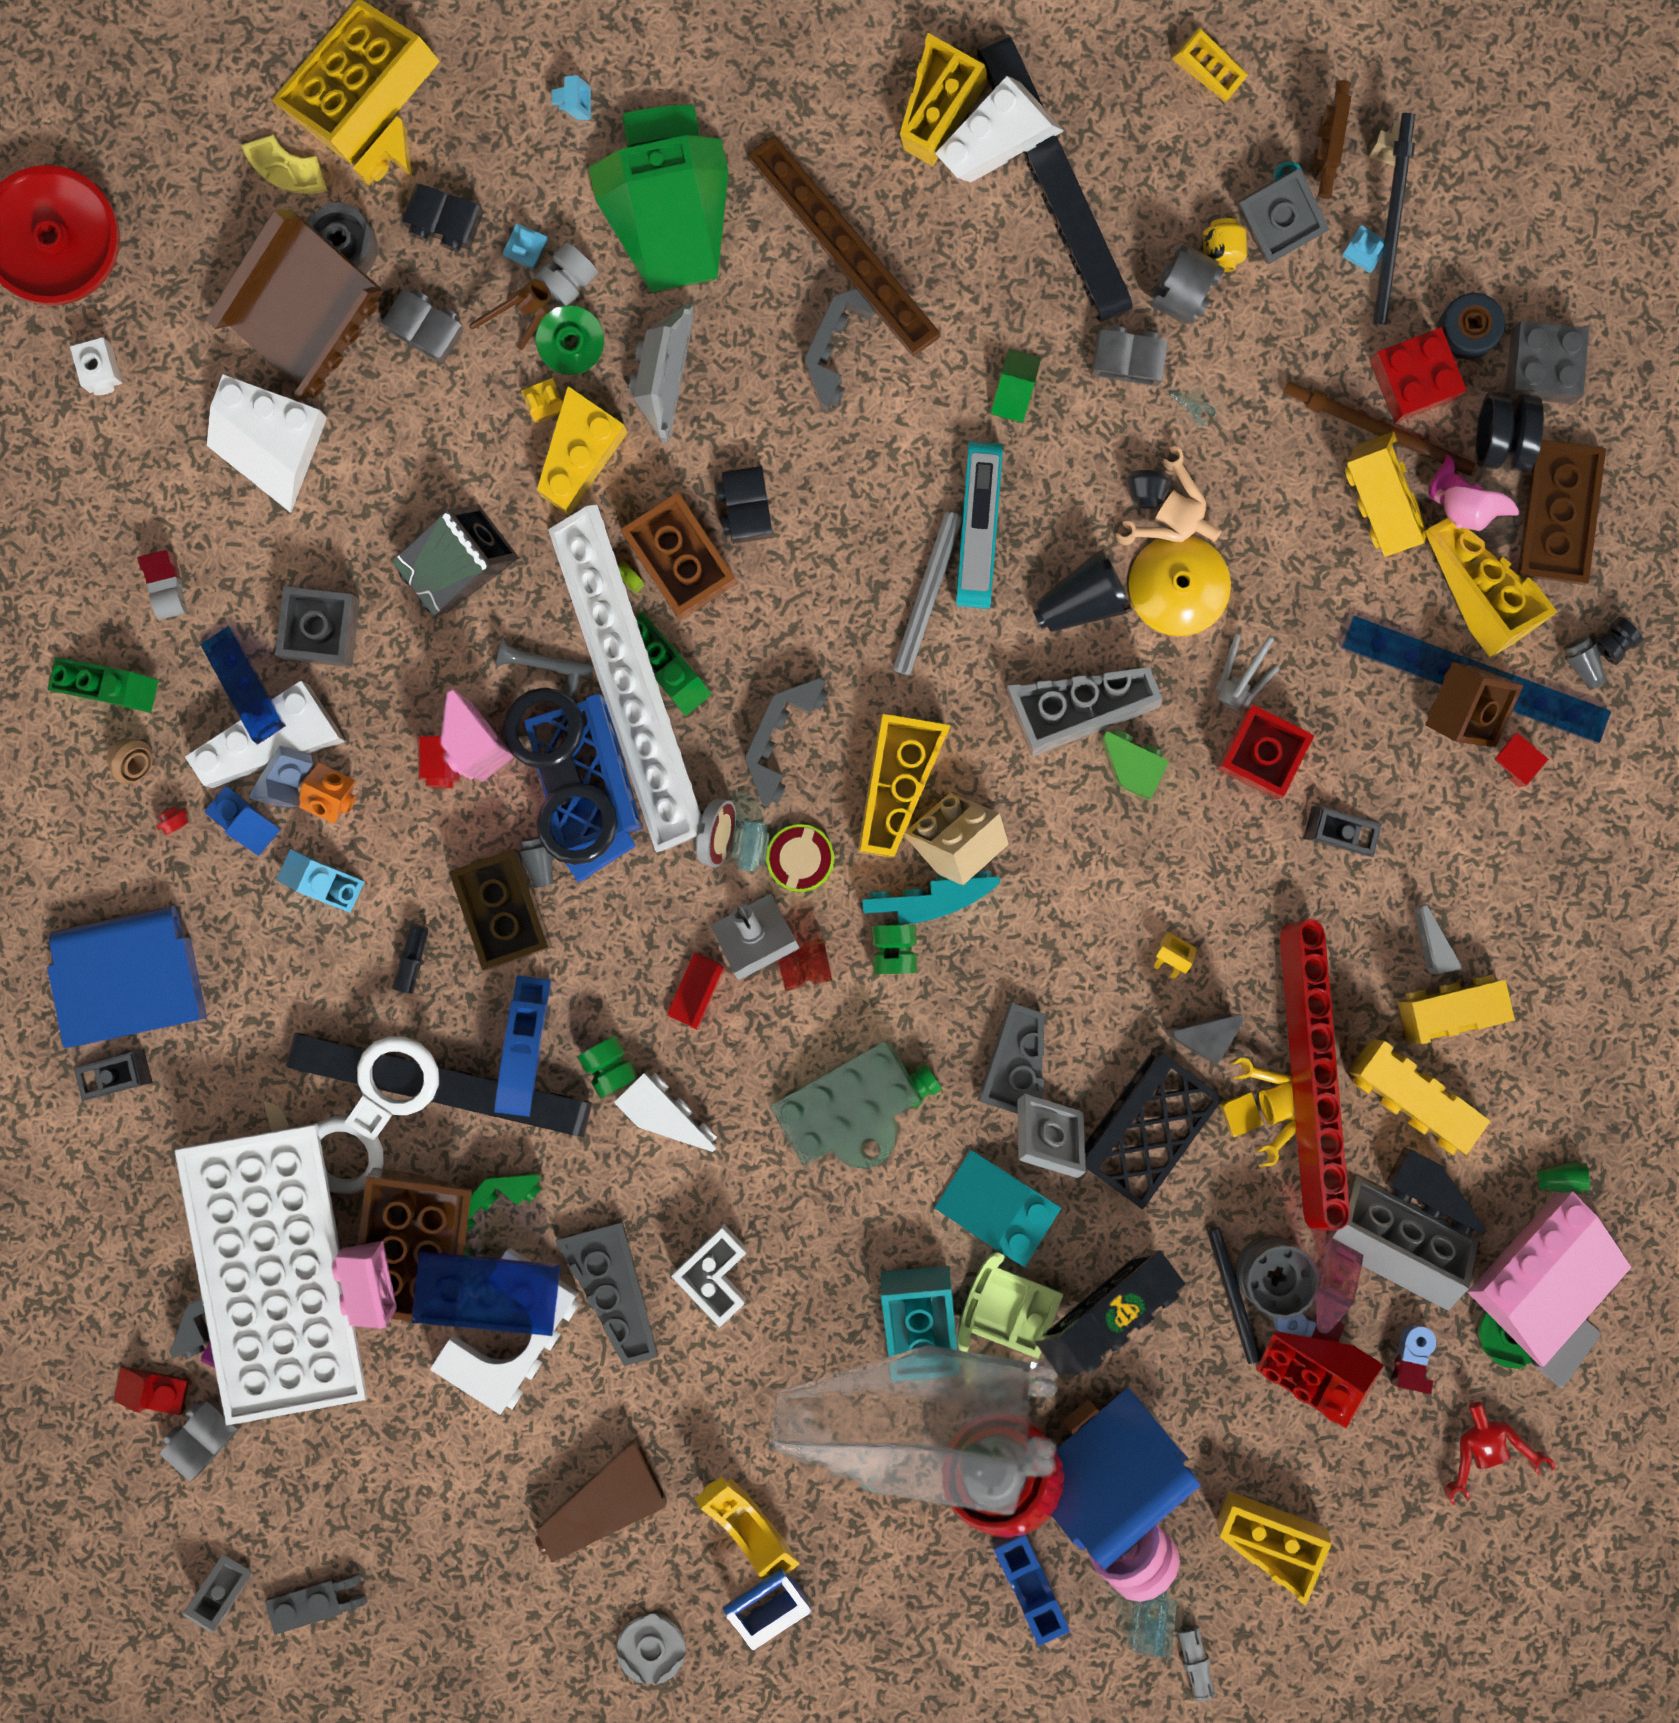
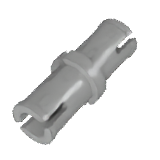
(1196, 1663)

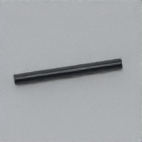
(1234, 1295)

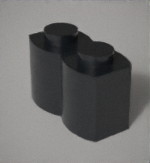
(442, 217)
(746, 505)

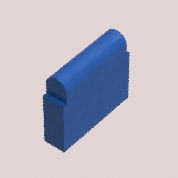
(124, 977)
(1119, 1479)

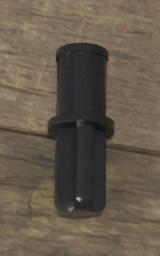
(411, 959)

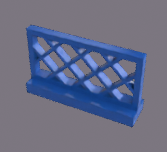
(611, 764)

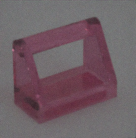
(1337, 1284)

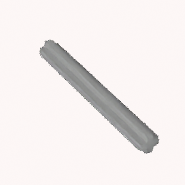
(927, 593)

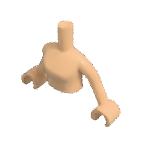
(1178, 513)

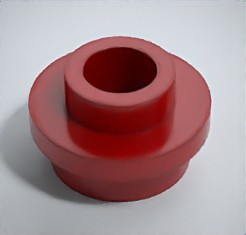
(172, 820)

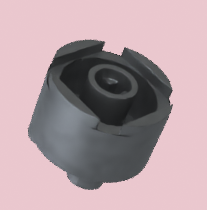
(344, 221)
(1185, 284)

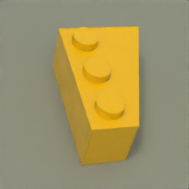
(942, 97)

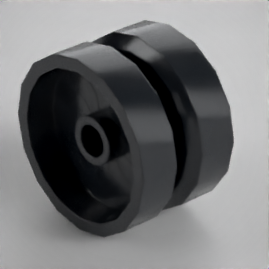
(1509, 431)

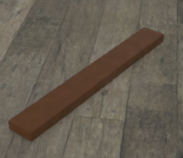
(844, 246)

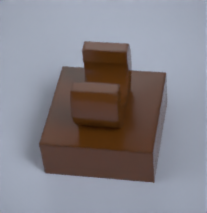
(1079, 1417)

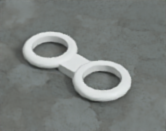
(376, 1109)

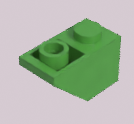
(1133, 766)

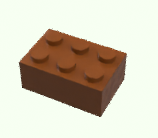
(678, 556)

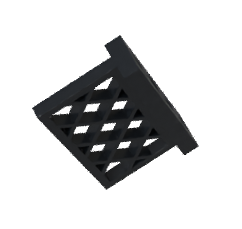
(1125, 1110)

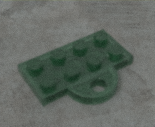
(848, 1108)

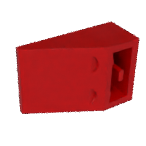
(1321, 1373)

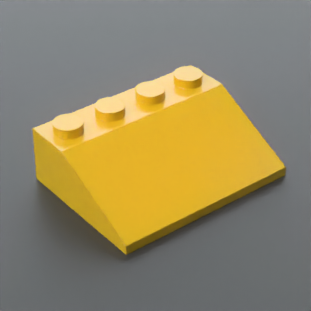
(356, 80)

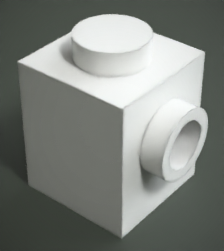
(96, 366)

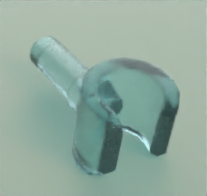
(1193, 408)

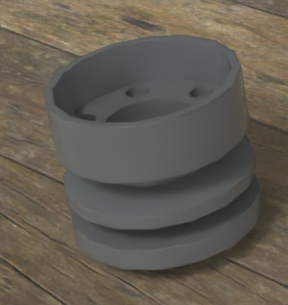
(1282, 1295)

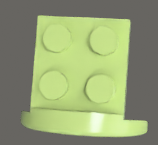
(1007, 1308)

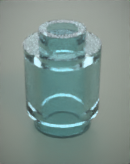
(750, 846)

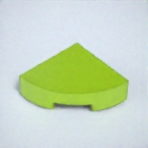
(630, 578)

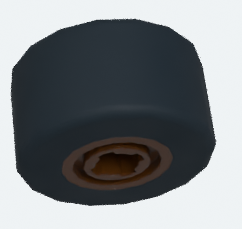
(1462, 334)

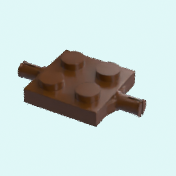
(1332, 130)

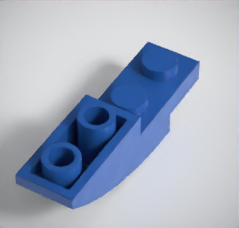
(522, 1046)

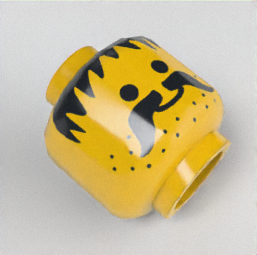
(1225, 242)

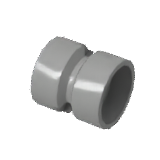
(567, 274)

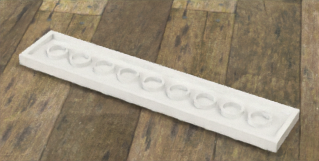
(626, 678)

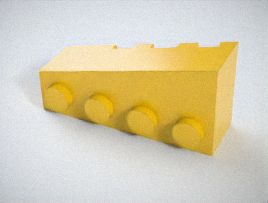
(898, 775)

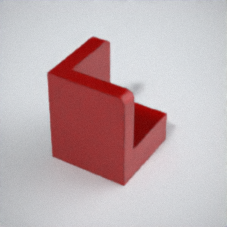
(1520, 760)

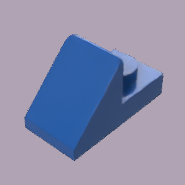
(242, 821)

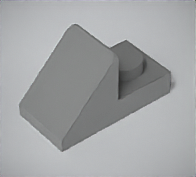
(217, 1594)

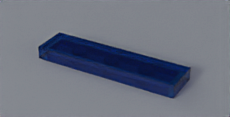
(243, 685)

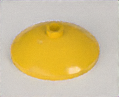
(1165, 604)

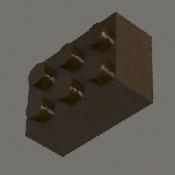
(500, 909)

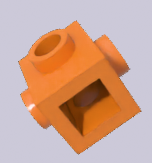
(327, 793)

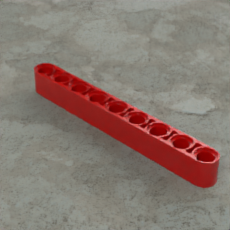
(1318, 1091)

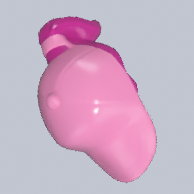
(1465, 503)

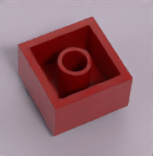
(1418, 375)
(1265, 752)

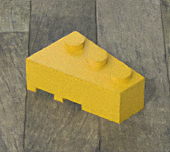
(578, 451)
(1385, 495)
(1455, 1009)
(1276, 1541)

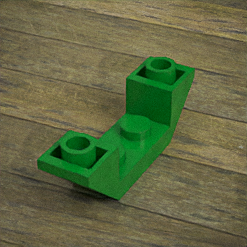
(514, 1186)

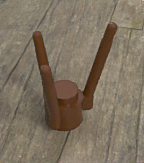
(528, 299)

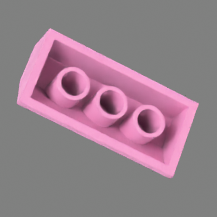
(470, 740)

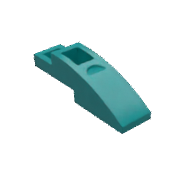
(944, 898)

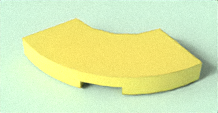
(283, 169)

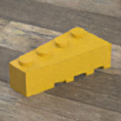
(1418, 1097)

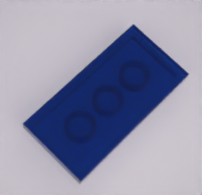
(486, 1293)

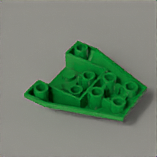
(666, 207)

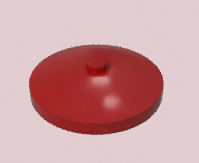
(55, 235)

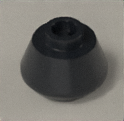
(1148, 487)

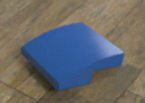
(572, 830)

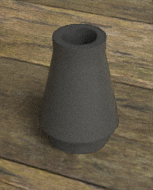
(1586, 661)
(537, 862)

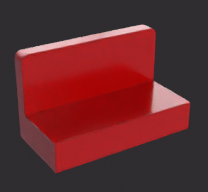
(696, 991)

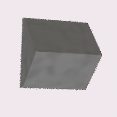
(1209, 1036)

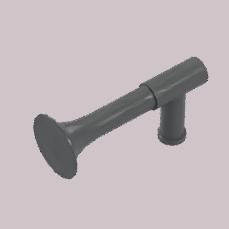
(573, 669)

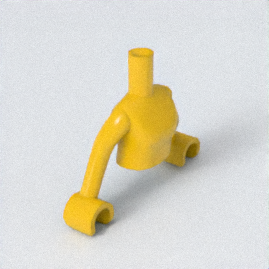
(1275, 1104)

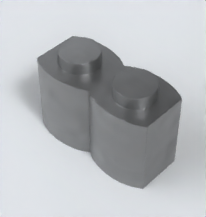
(422, 325)
(1129, 356)
(199, 1439)

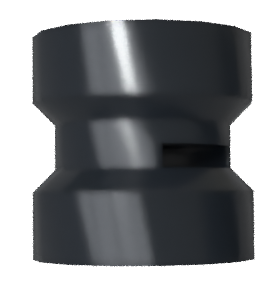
(1618, 640)

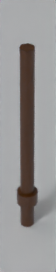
(1317, 400)

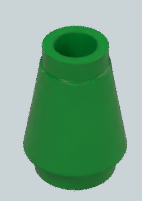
(1565, 1178)

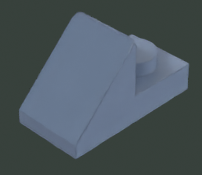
(282, 778)

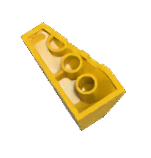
(1490, 595)

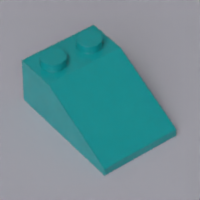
(998, 1208)
(918, 1309)

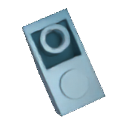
(319, 881)

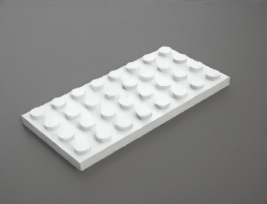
(266, 1274)

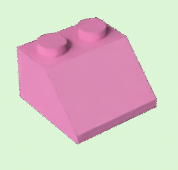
(365, 1285)

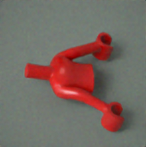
(1489, 1449)

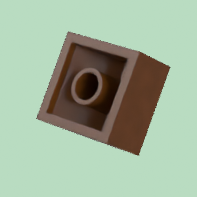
(1473, 705)

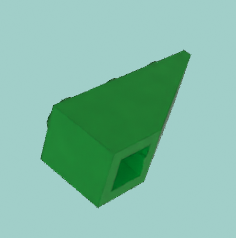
(671, 669)
(103, 684)

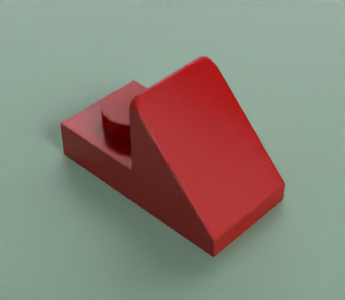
(151, 1391)

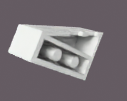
(997, 131)

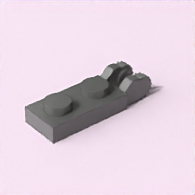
(312, 1604)

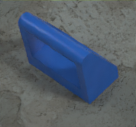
(772, 1616)

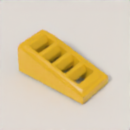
(1202, 74)

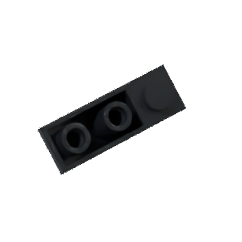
(1430, 1184)

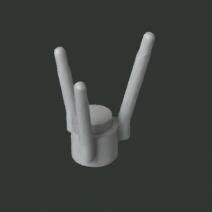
(1235, 692)

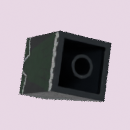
(454, 558)

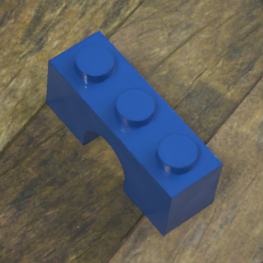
(1031, 1588)

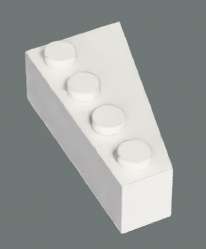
(236, 755)

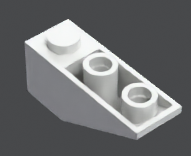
(657, 1112)

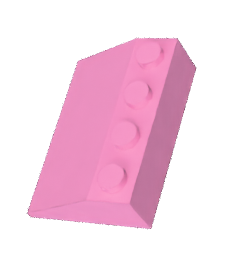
(1551, 1276)

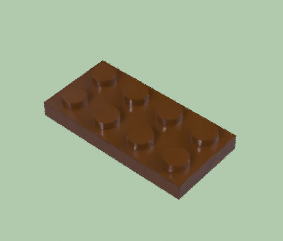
(1562, 513)

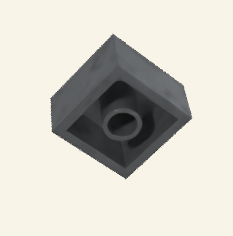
(1547, 361)
(317, 626)

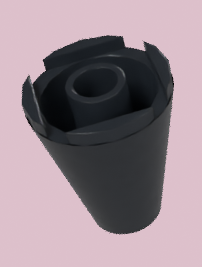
(1083, 596)

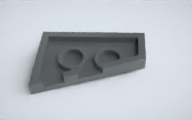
(1016, 1060)

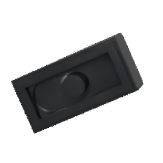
(1340, 830)
(115, 1074)

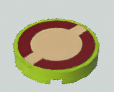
(800, 858)

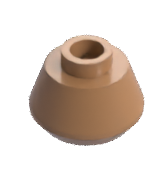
(129, 760)

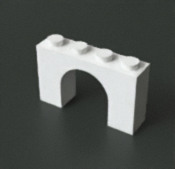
(497, 1380)

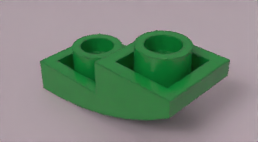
(659, 124)

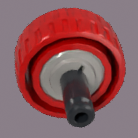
(1034, 1505)

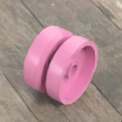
(1145, 1567)

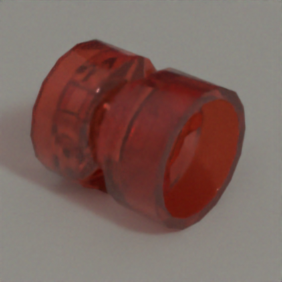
(805, 965)

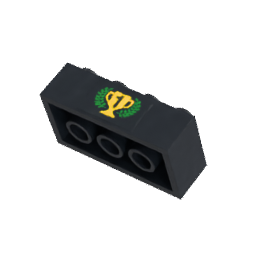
(1111, 1314)

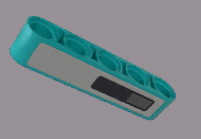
(979, 524)

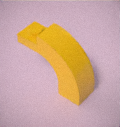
(748, 1526)

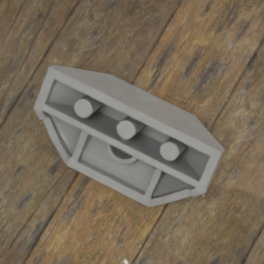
(661, 370)

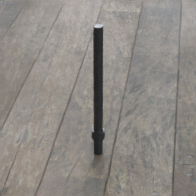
(1403, 150)

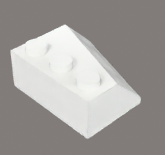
(264, 436)

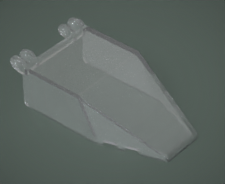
(923, 1426)

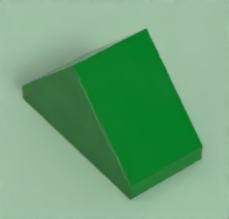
(1016, 386)

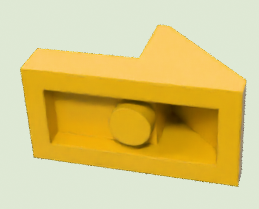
(389, 146)

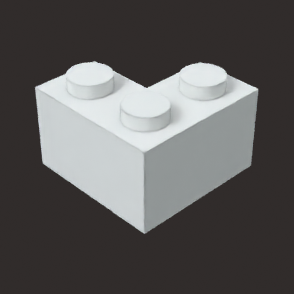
(705, 1279)

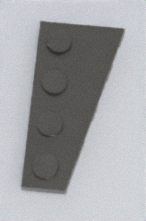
(609, 1278)

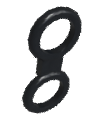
(560, 776)

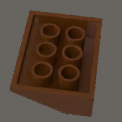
(412, 1217)

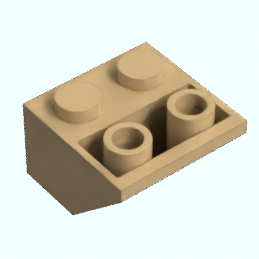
(958, 837)

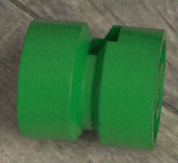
(894, 937)
(608, 1066)

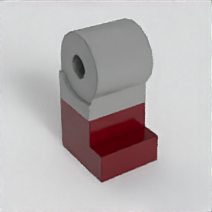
(163, 583)

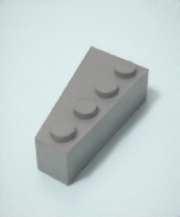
(1080, 706)

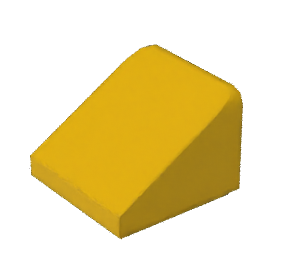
(1241, 1114)

